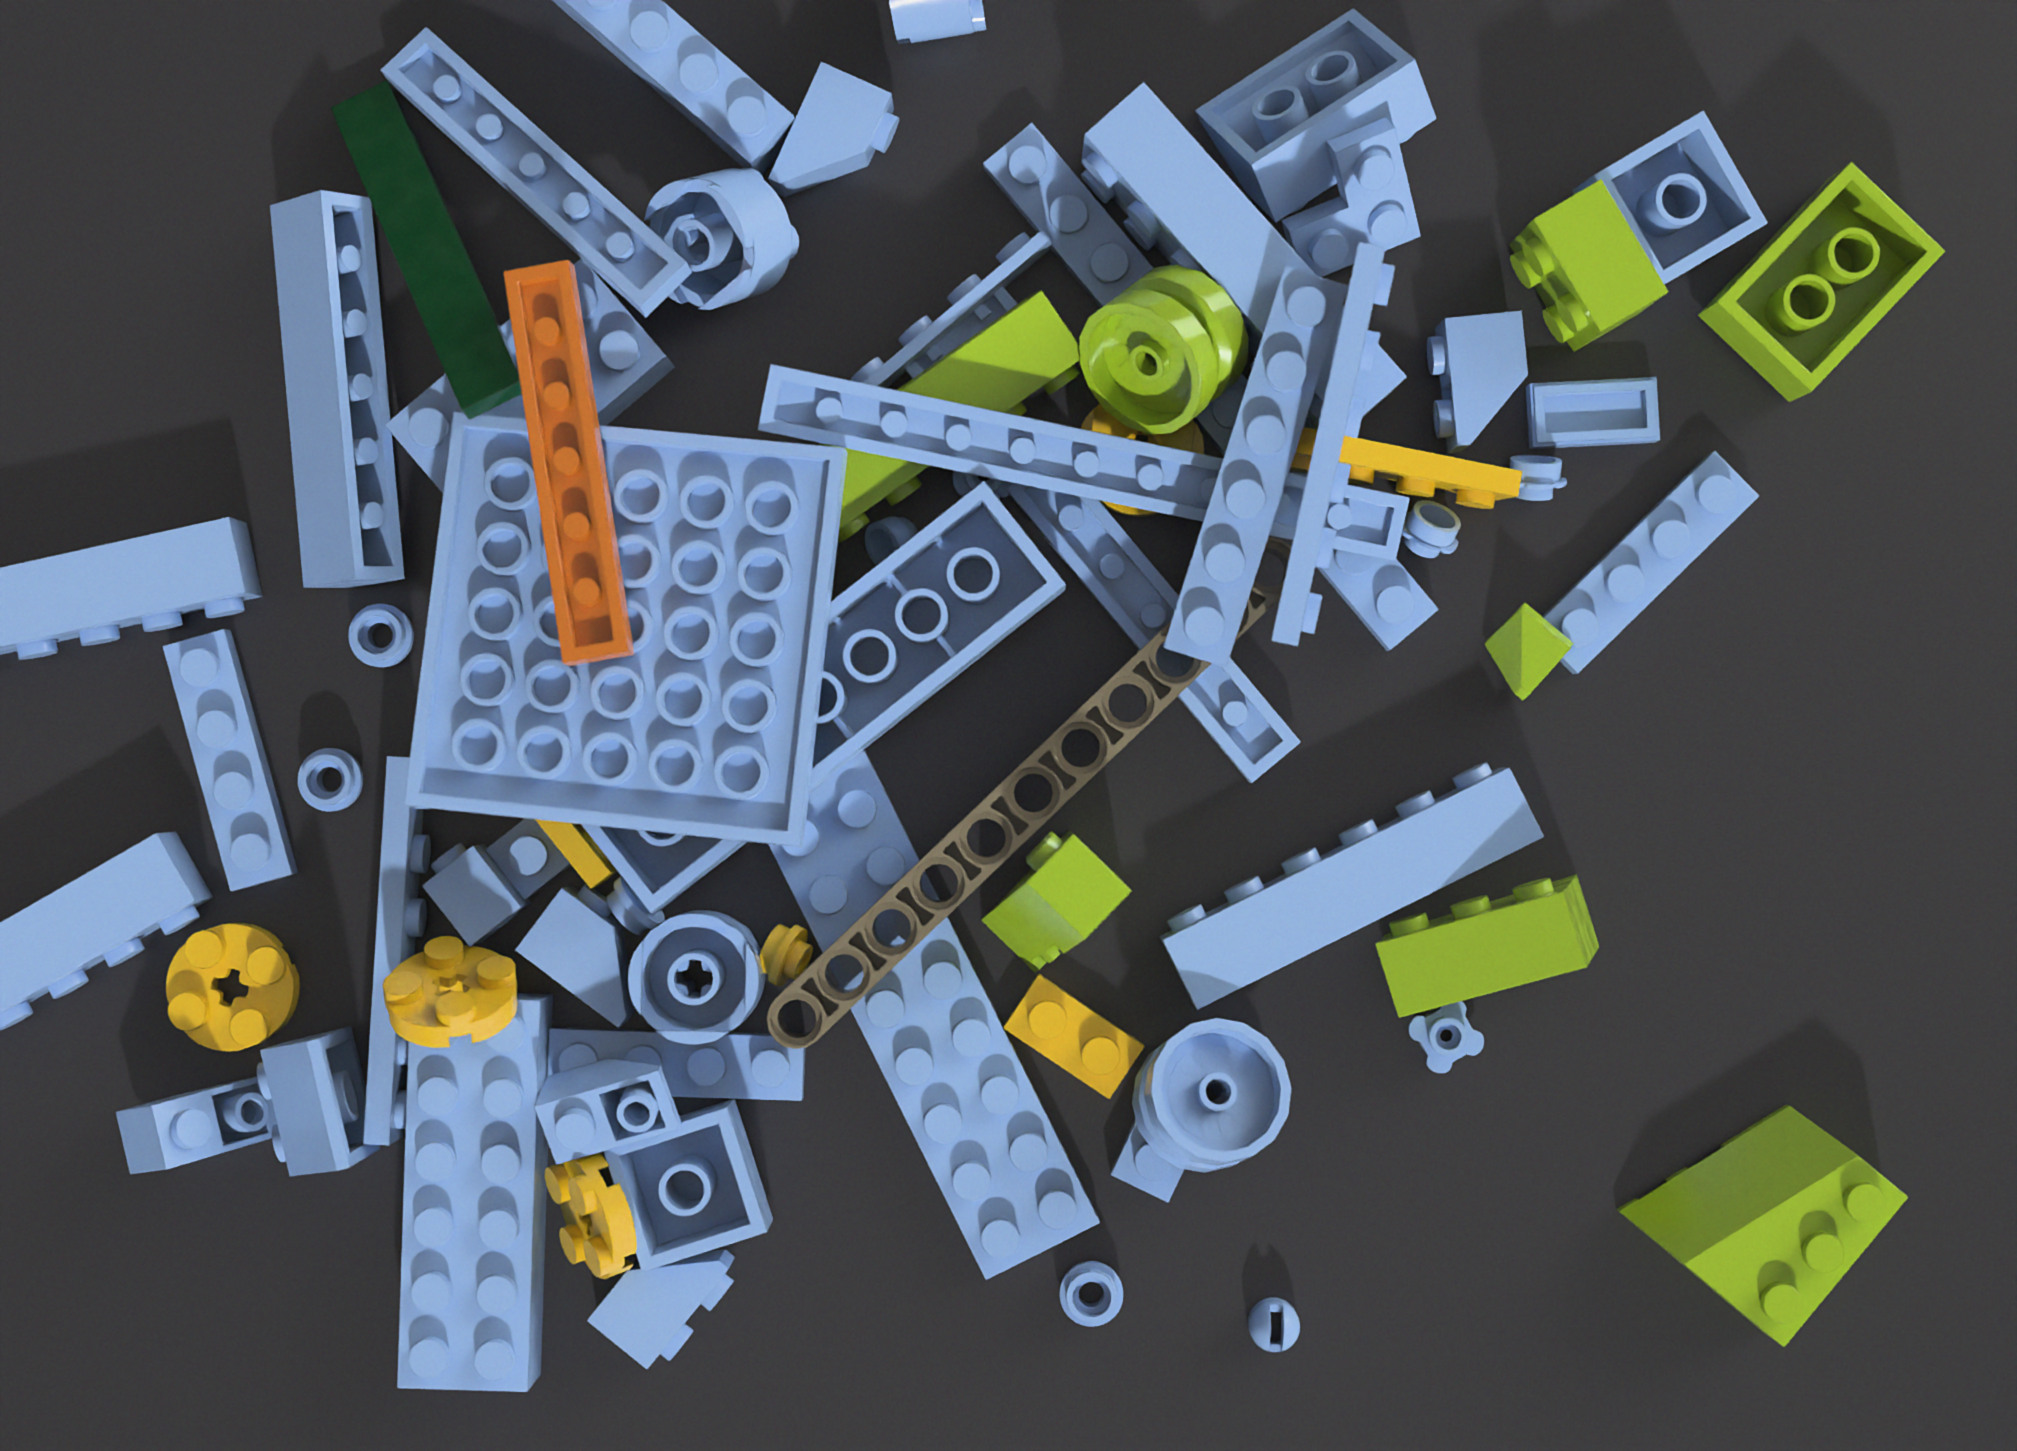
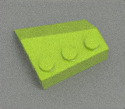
(1770, 1218)

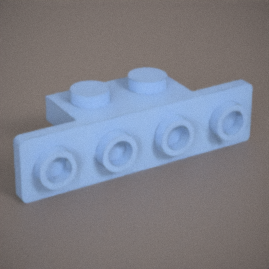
(973, 307)

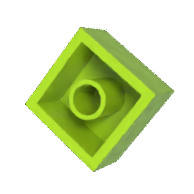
(1585, 267)

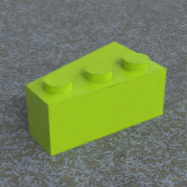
(1055, 900)
(1487, 945)

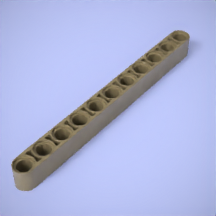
(1018, 824)

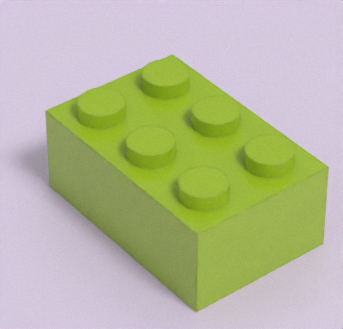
(1821, 283)

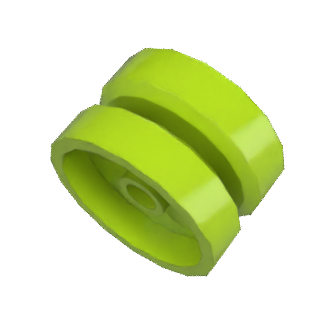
(1163, 349)

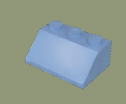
(1329, 84)

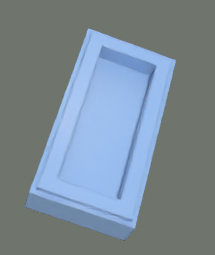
(1592, 413)

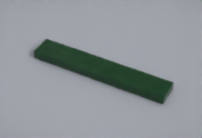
(428, 250)

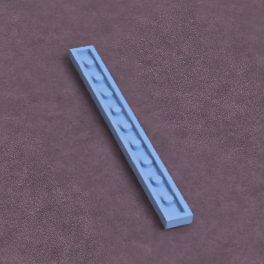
(1105, 266)
(1047, 455)

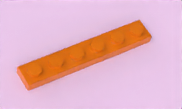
(568, 463)

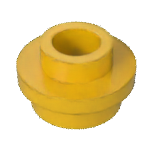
(785, 954)

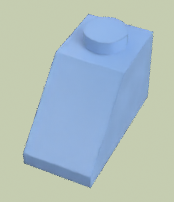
(833, 131)
(583, 951)

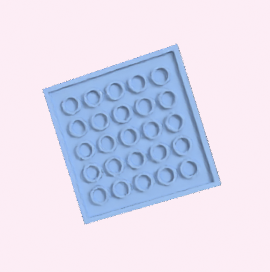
(728, 623)

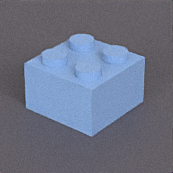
(1682, 197)
(692, 1187)

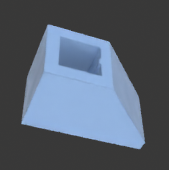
(1479, 368)
(604, 1107)
(195, 1125)
(650, 1308)

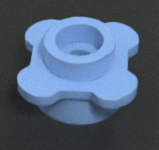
(1443, 1053)

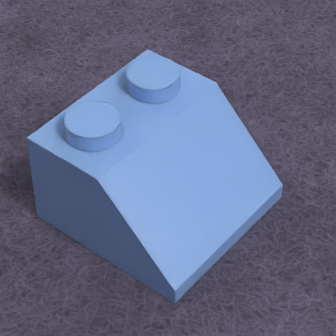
(316, 1102)

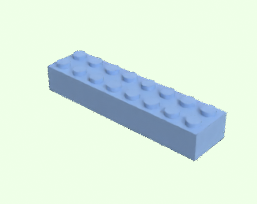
(886, 652)

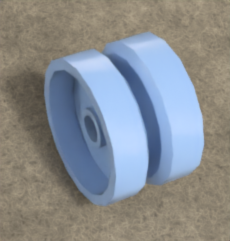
(1248, 1088)

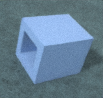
(473, 893)

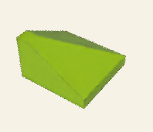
(1526, 649)

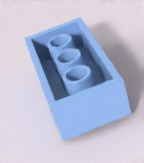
(621, 365)

